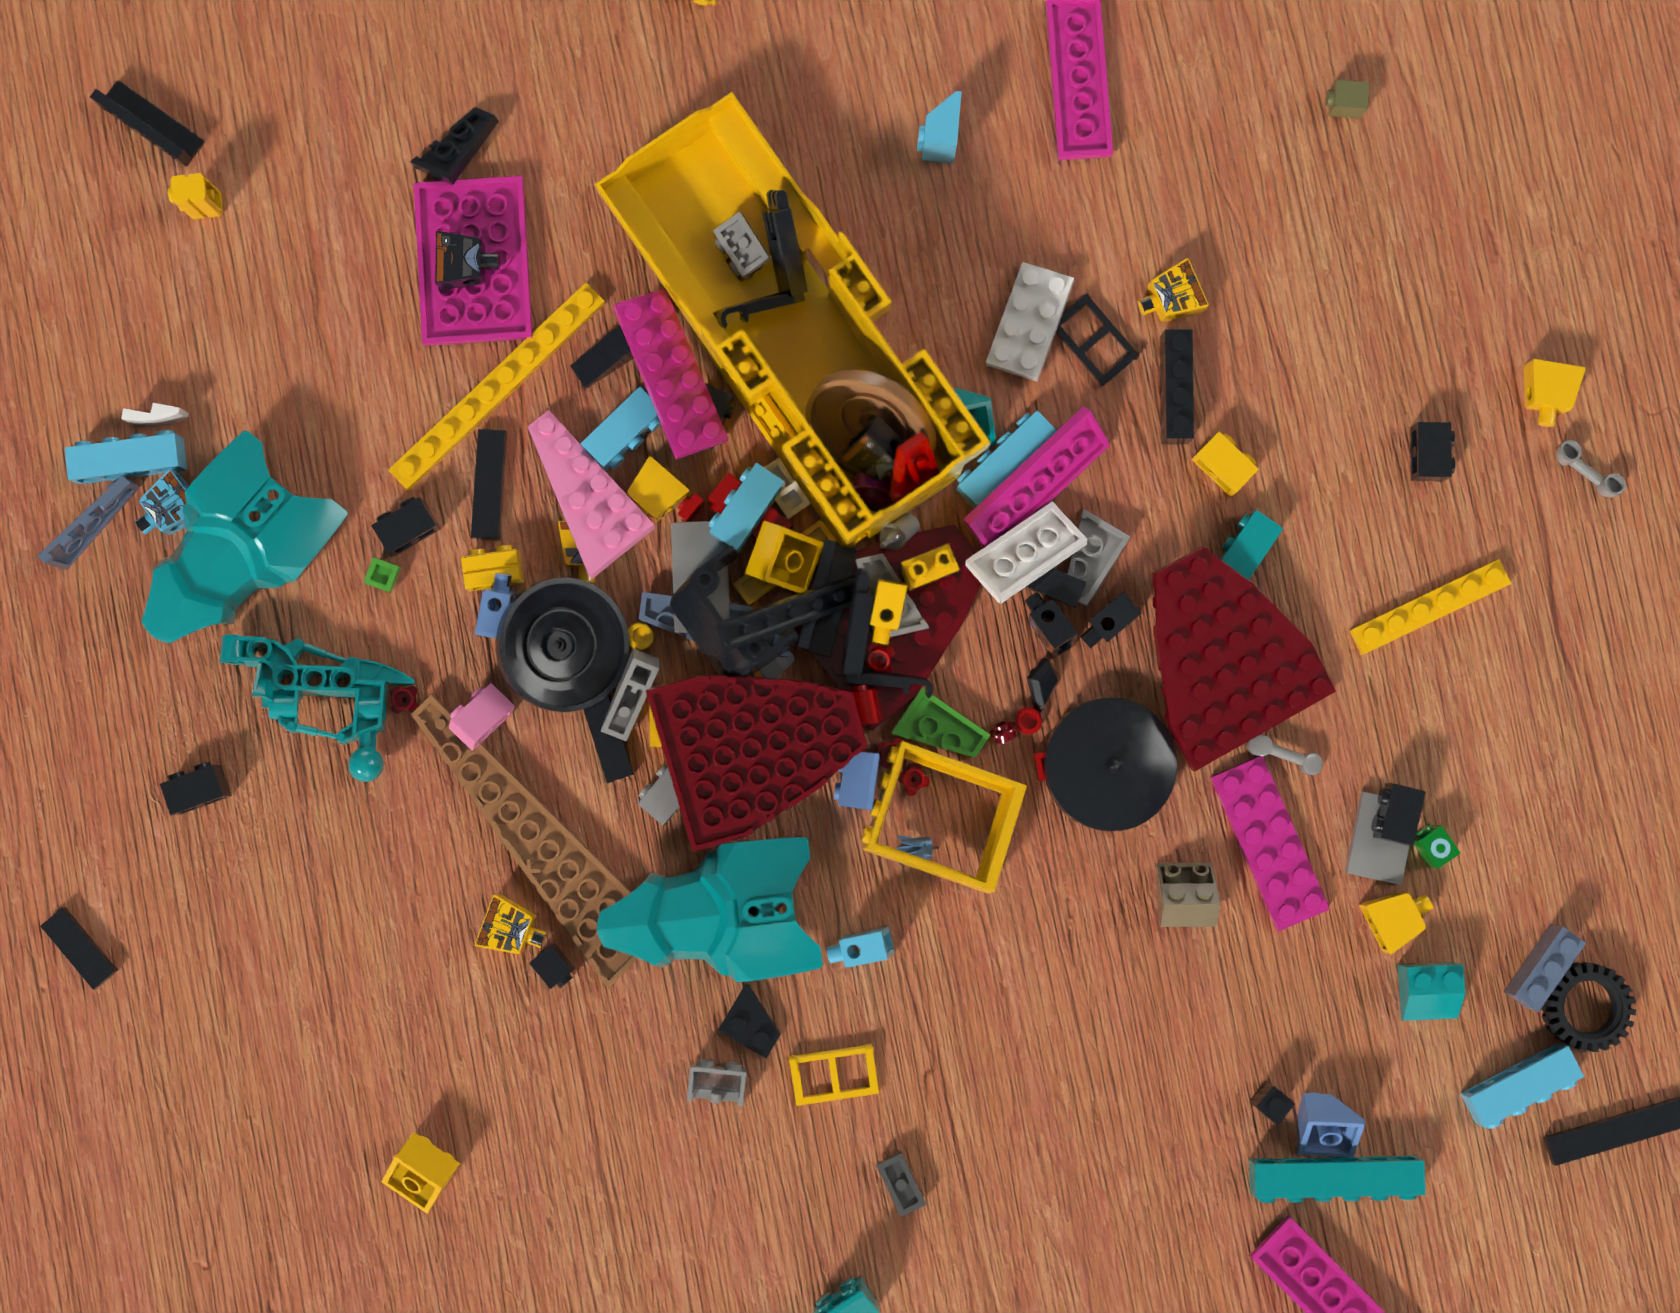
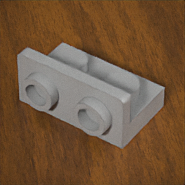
(741, 245)

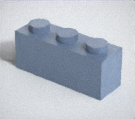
(1544, 967)

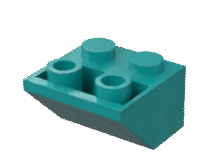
(851, 1298)

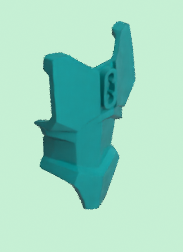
(225, 552)
(708, 917)

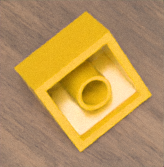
(420, 1172)

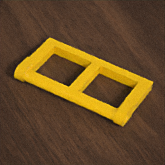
(794, 1061)

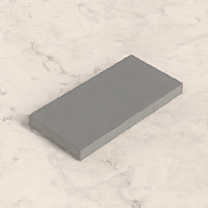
(690, 550)

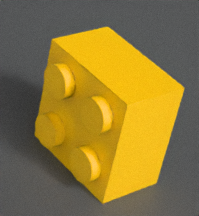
(784, 557)

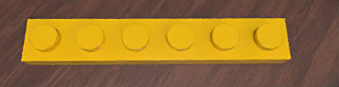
(1430, 607)

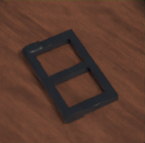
(1132, 355)

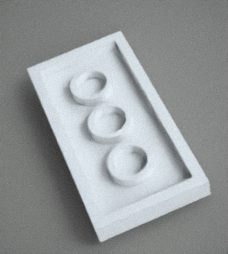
(1030, 321)
(1026, 552)

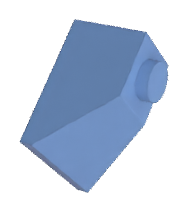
(1327, 1127)

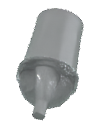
(896, 534)

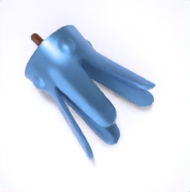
(917, 846)

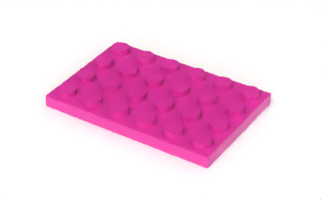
(497, 215)

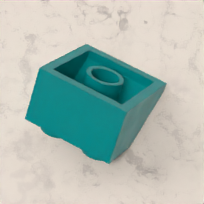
(1431, 990)

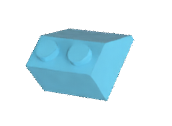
(940, 133)

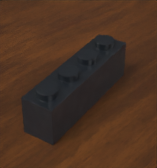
(1176, 386)

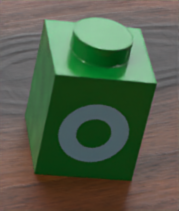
(1435, 845)

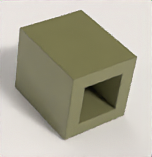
(1347, 99)

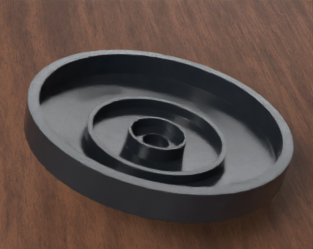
(562, 644)
(1110, 764)

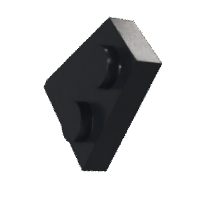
(750, 1023)

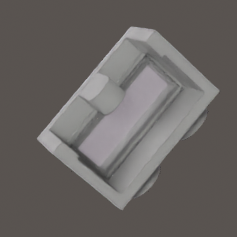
(717, 1082)

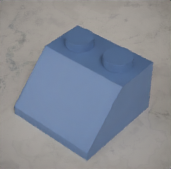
(858, 782)

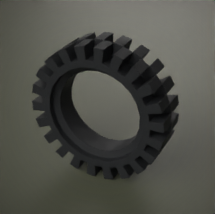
(1617, 1021)

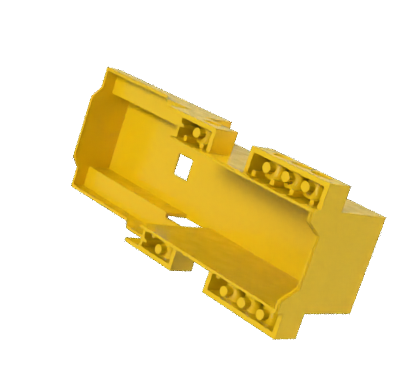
(669, 205)

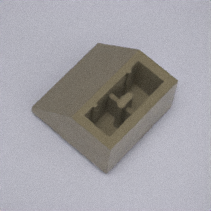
(1187, 895)

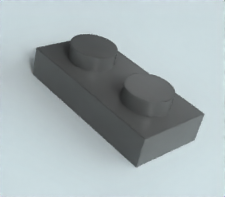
(900, 1184)

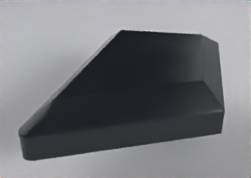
(1041, 683)

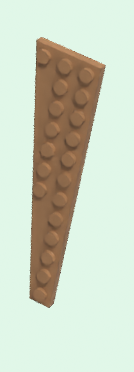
(546, 850)

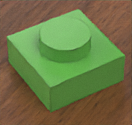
(382, 575)

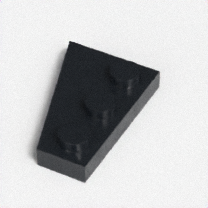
(454, 152)

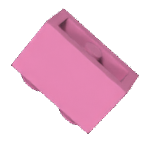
(480, 716)

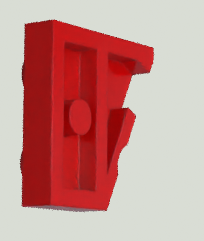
(912, 467)

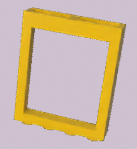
(999, 834)

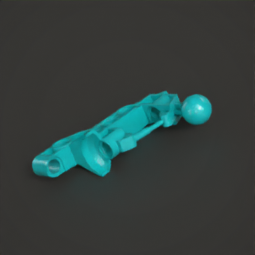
(367, 685)

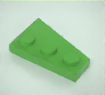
(940, 726)

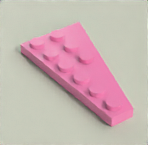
(594, 506)

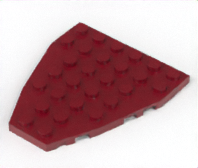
(940, 605)
(1227, 658)
(750, 748)

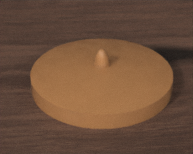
(851, 399)

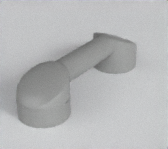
(1569, 454)
(1262, 745)

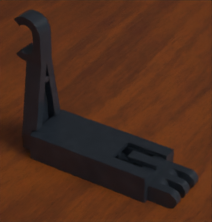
(785, 260)
(857, 639)

